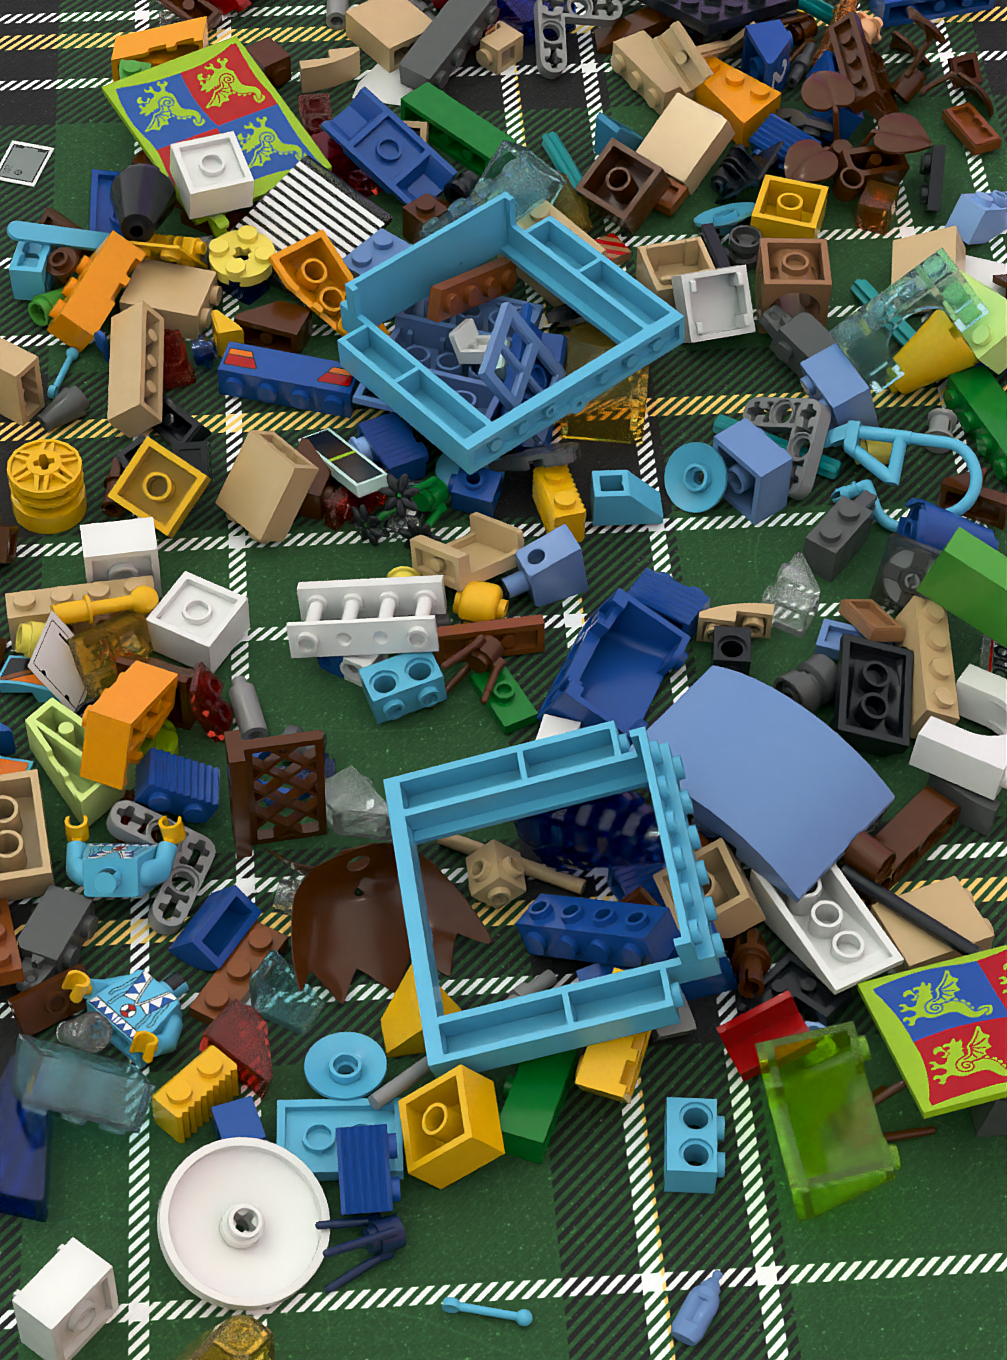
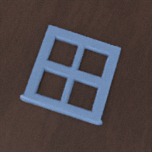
(534, 348)

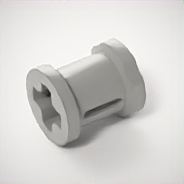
(941, 423)

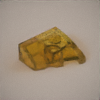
(100, 646)

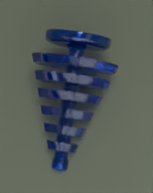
(595, 834)

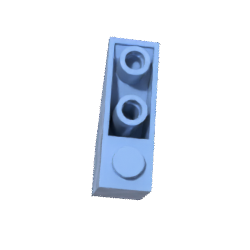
(980, 216)

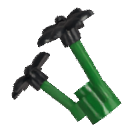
(423, 496)

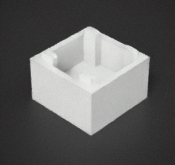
(211, 175)
(714, 303)
(121, 550)
(198, 622)
(66, 1302)

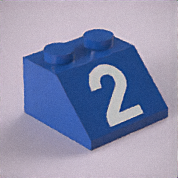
(767, 53)

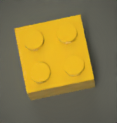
(789, 208)
(159, 487)
(451, 1127)

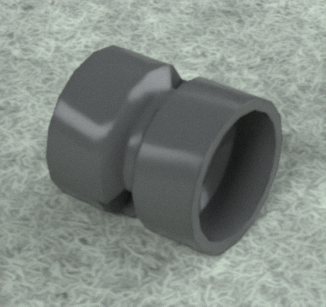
(812, 682)

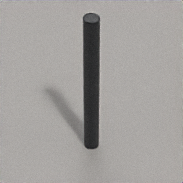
(909, 912)

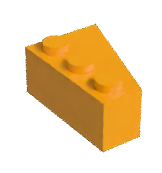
(160, 43)
(737, 98)
(93, 291)
(122, 721)

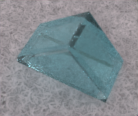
(278, 997)

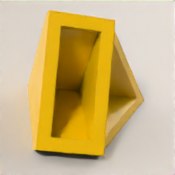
(402, 1019)

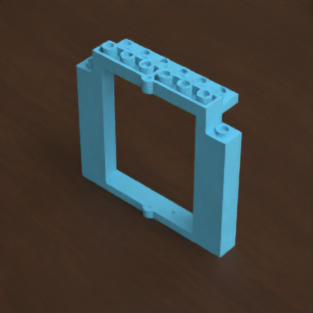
(557, 260)
(525, 783)

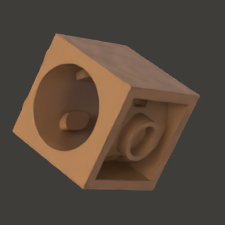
(794, 277)

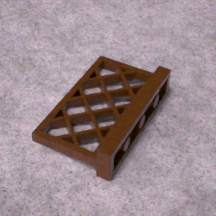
(862, 67)
(247, 793)

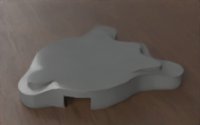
(547, 456)

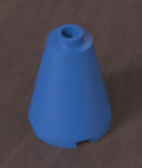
(936, 525)

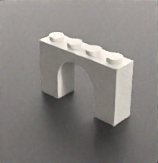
(963, 756)

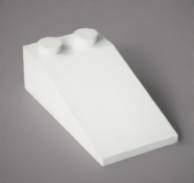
(828, 930)

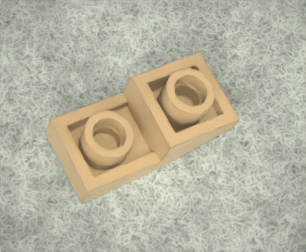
(324, 73)
(747, 615)

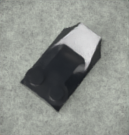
(873, 696)

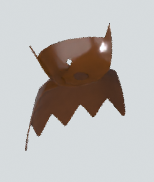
(347, 932)

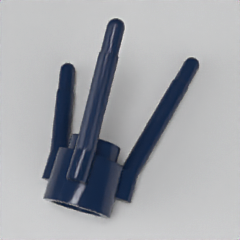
(379, 1237)

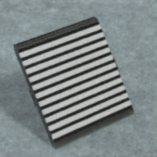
(311, 201)

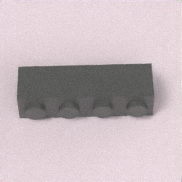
(446, 42)

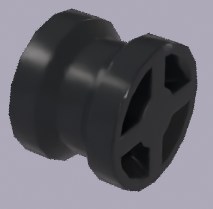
(461, 186)

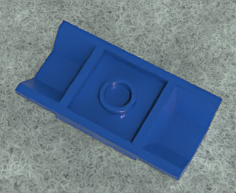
(388, 149)
(556, 345)

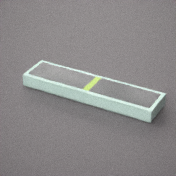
(347, 463)

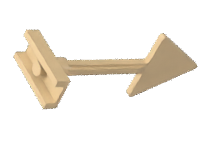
(687, 60)

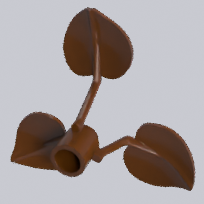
(912, 79)
(830, 90)

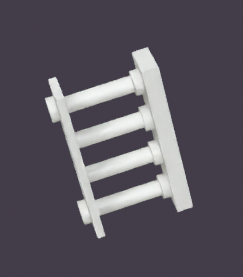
(367, 599)

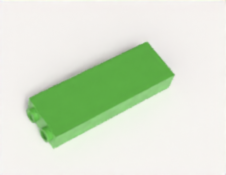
(971, 584)

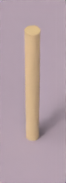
(531, 868)

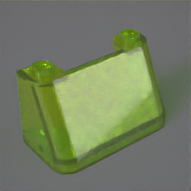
(825, 1118)

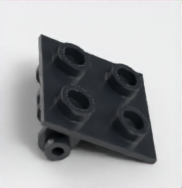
(742, 170)

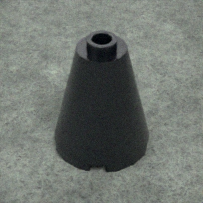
(142, 200)

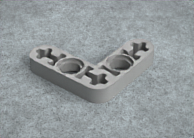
(557, 19)
(798, 424)
(167, 892)

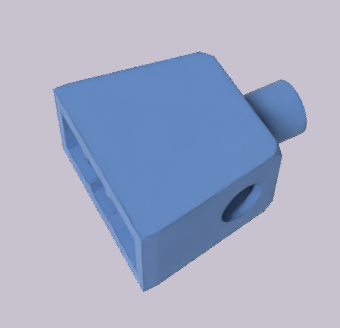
(548, 569)

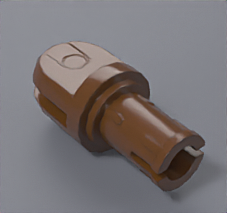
(750, 962)

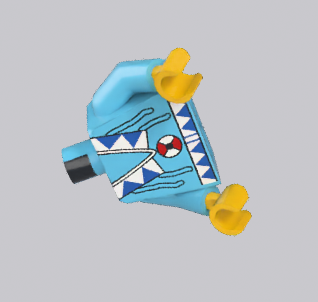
(120, 867)
(140, 1010)

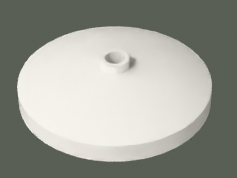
(265, 1193)

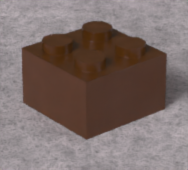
(623, 186)

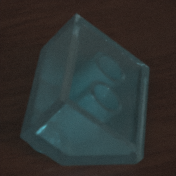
(80, 1085)

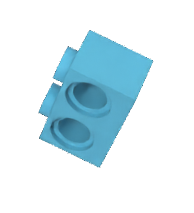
(29, 270)
(402, 685)
(689, 1144)

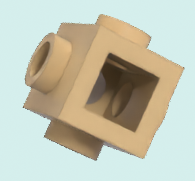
(495, 874)

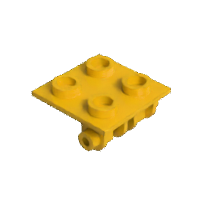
(174, 250)

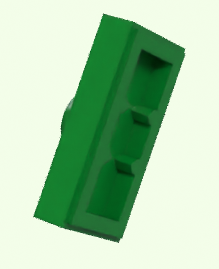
(507, 701)

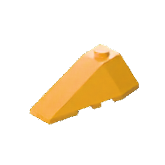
(316, 276)

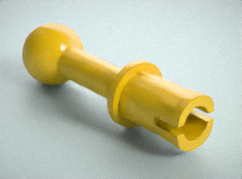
(142, 600)

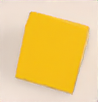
(224, 331)

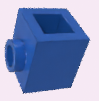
(475, 491)

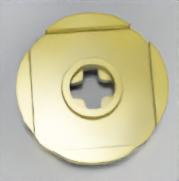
(241, 242)

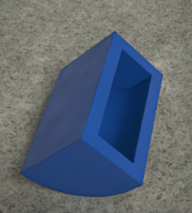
(215, 929)

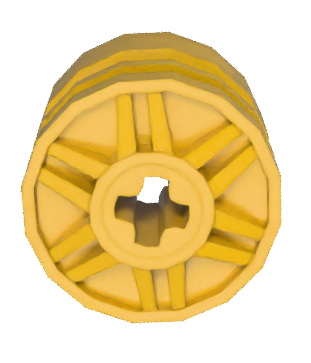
(47, 486)

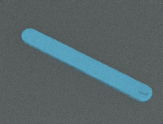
(55, 235)

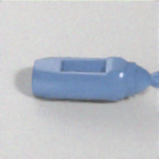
(697, 1311)

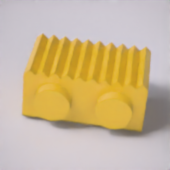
(558, 500)
(191, 1093)

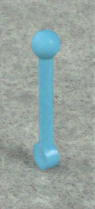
(72, 354)
(453, 1305)

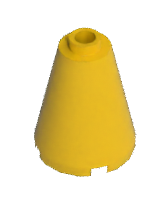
(932, 354)

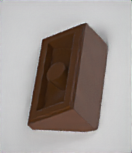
(194, 9)

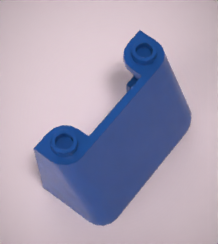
(616, 665)

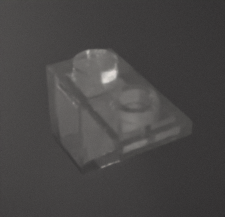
(794, 597)
(355, 806)

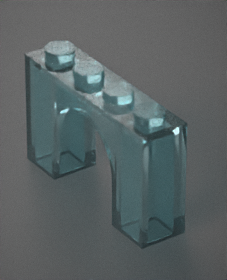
(929, 285)

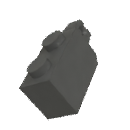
(795, 337)
(839, 535)
(55, 935)

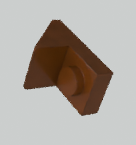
(988, 508)

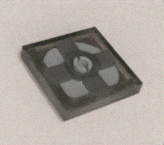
(902, 571)

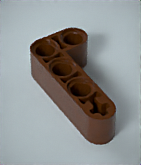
(902, 840)

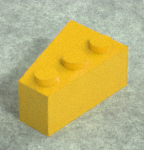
(613, 1066)

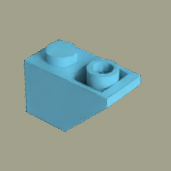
(623, 499)

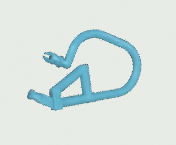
(851, 435)

